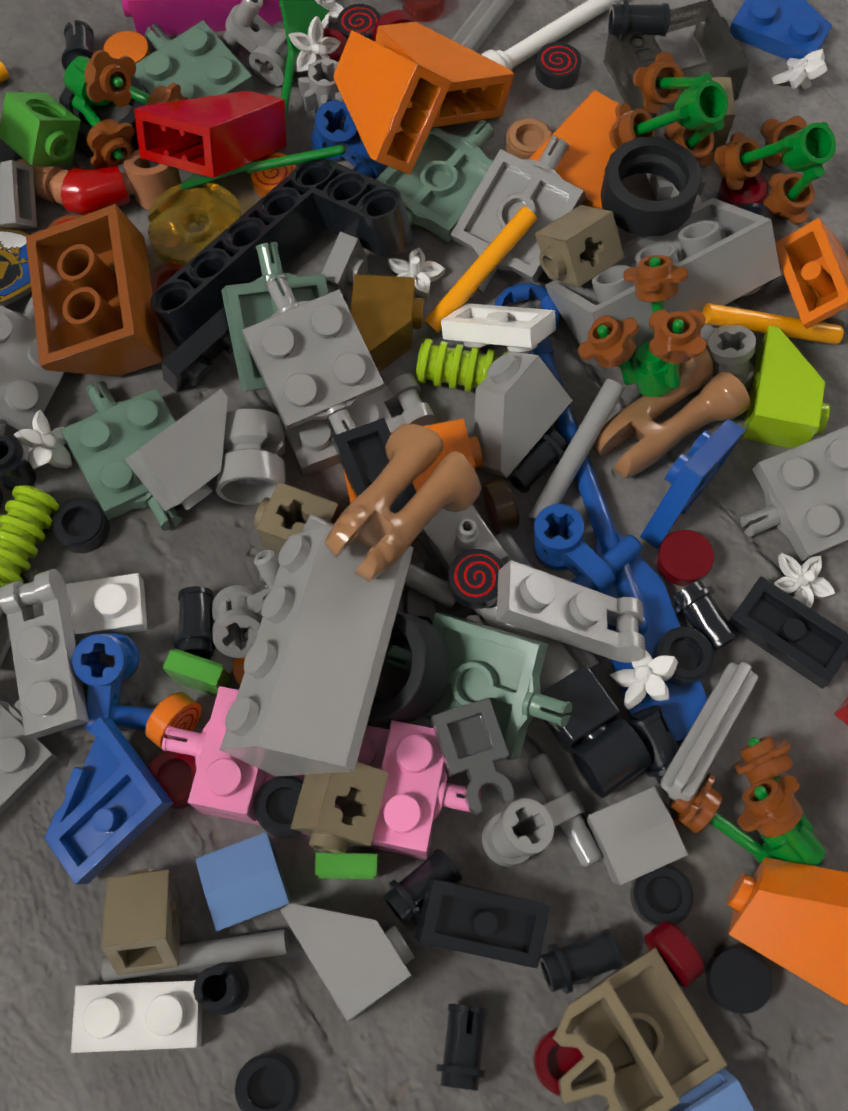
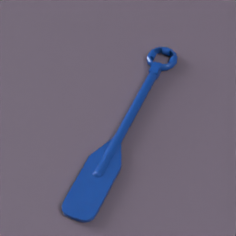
(636, 577)

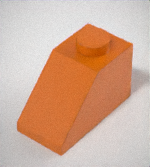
(814, 271)

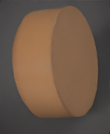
(526, 137)

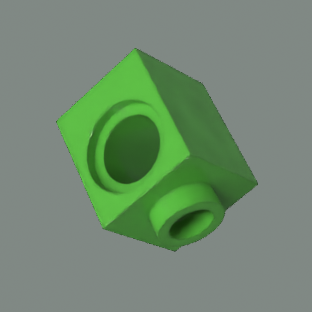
(39, 128)

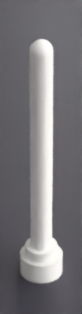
(550, 33)

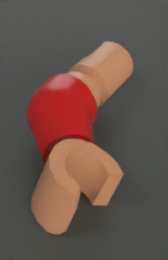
(90, 190)

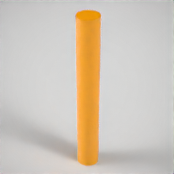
(482, 267)
(759, 321)

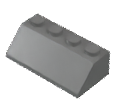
(721, 247)
(314, 660)

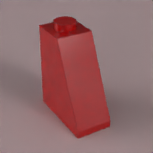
(212, 131)

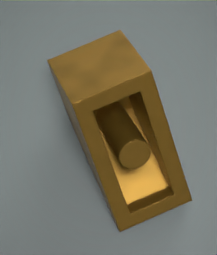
(386, 315)

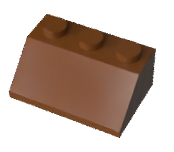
(93, 296)

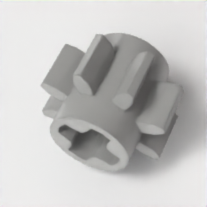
(320, 85)

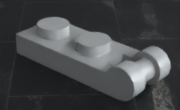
(313, 440)
(570, 612)
(43, 655)

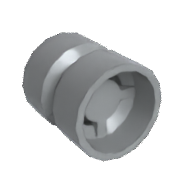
(251, 456)

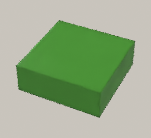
(196, 672)
(347, 865)

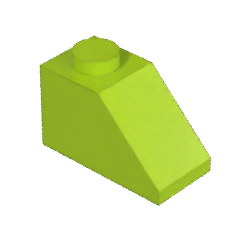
(784, 395)

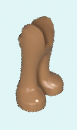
(719, 400)
(388, 534)

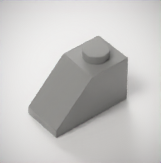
(515, 409)
(184, 455)
(350, 955)

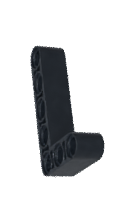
(295, 215)

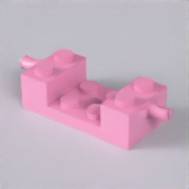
(411, 797)

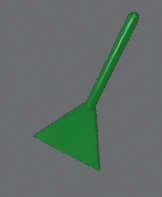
(296, 18)
(252, 167)

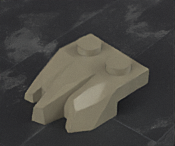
(636, 1040)

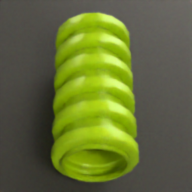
(453, 365)
(22, 530)

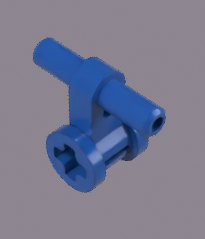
(334, 132)
(574, 553)
(105, 681)

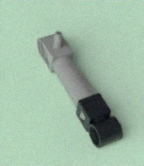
(601, 747)

